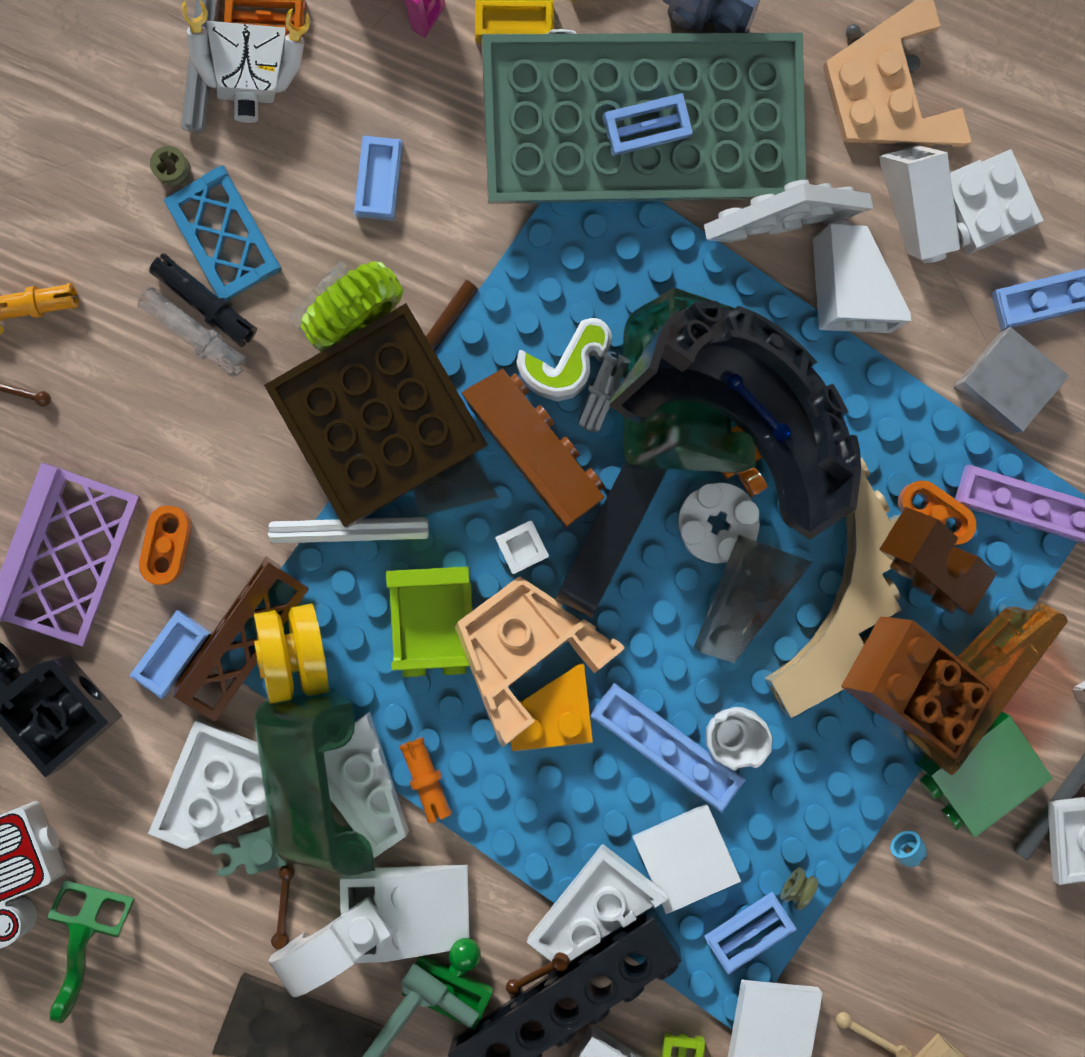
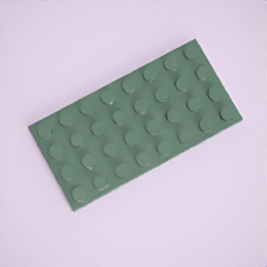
(551, 95)

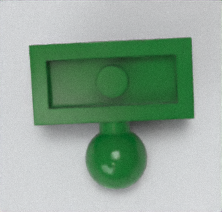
(463, 957)

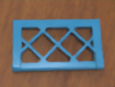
(190, 232)

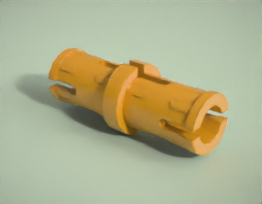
(38, 301)

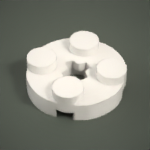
(711, 500)

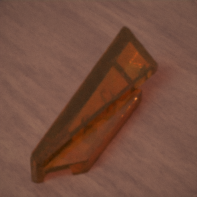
(1004, 658)

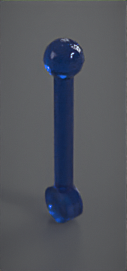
(781, 431)

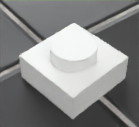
(522, 547)

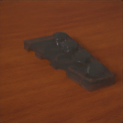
(273, 1024)

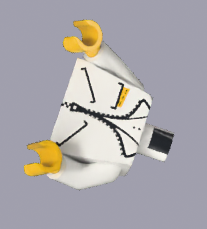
(245, 59)

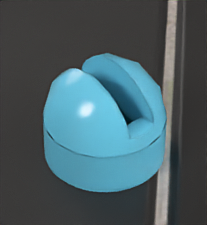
(914, 842)

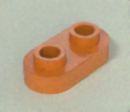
(940, 506)
(160, 544)

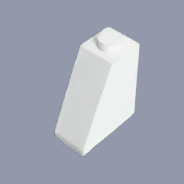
(922, 201)
(855, 282)

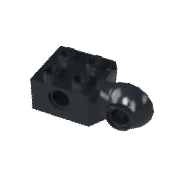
(51, 710)

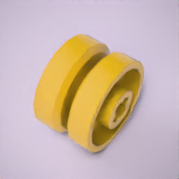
(290, 653)

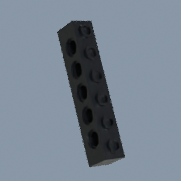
(539, 1002)

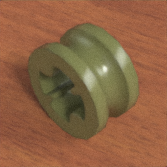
(182, 165)
(799, 889)

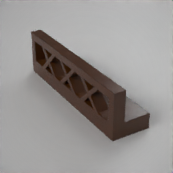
(224, 634)

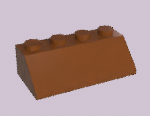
(533, 446)

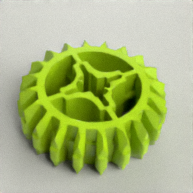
(351, 304)

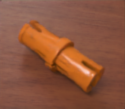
(425, 780)

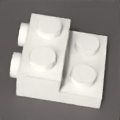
(992, 202)

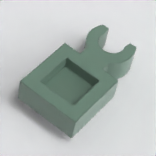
(254, 851)

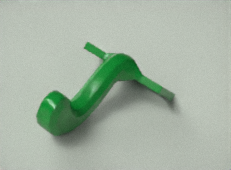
(81, 930)

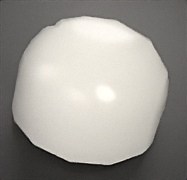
(738, 738)

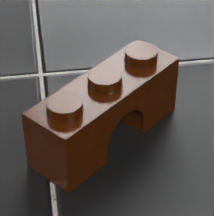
(926, 553)

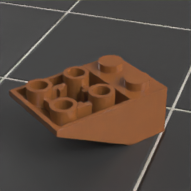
(918, 685)

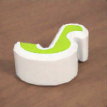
(573, 369)

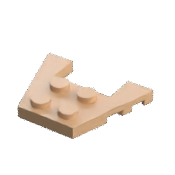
(876, 91)
(514, 635)

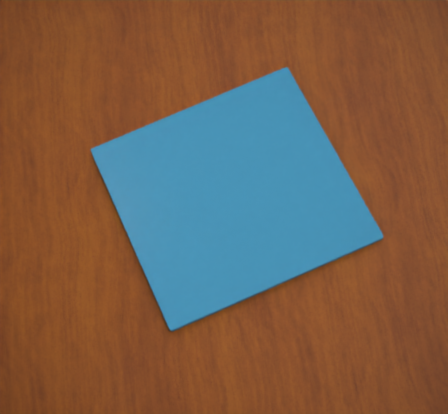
(551, 808)

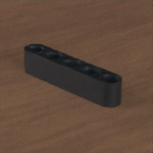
(609, 538)

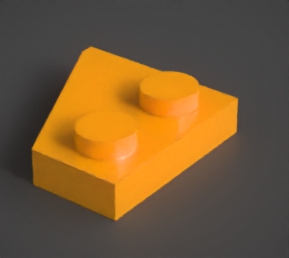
(558, 713)

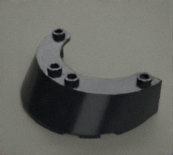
(691, 361)

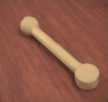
(844, 1021)

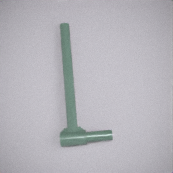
(420, 990)

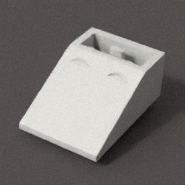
(419, 904)

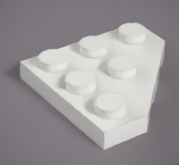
(787, 210)
(211, 787)

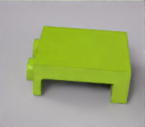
(424, 619)

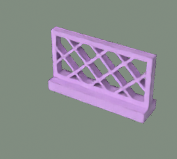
(28, 542)

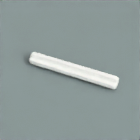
(334, 531)

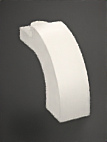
(328, 952)

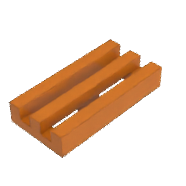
(260, 16)

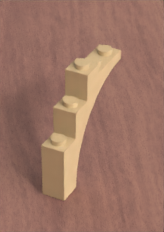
(860, 601)

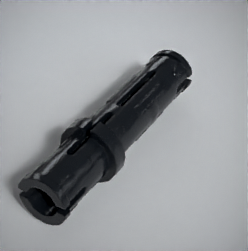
(214, 309)

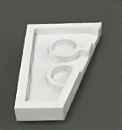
(364, 788)
(595, 903)

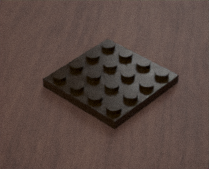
(376, 415)

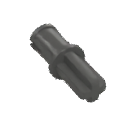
(602, 390)

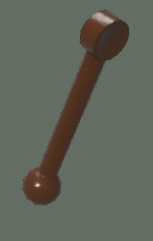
(41, 398)
(280, 938)
(559, 962)

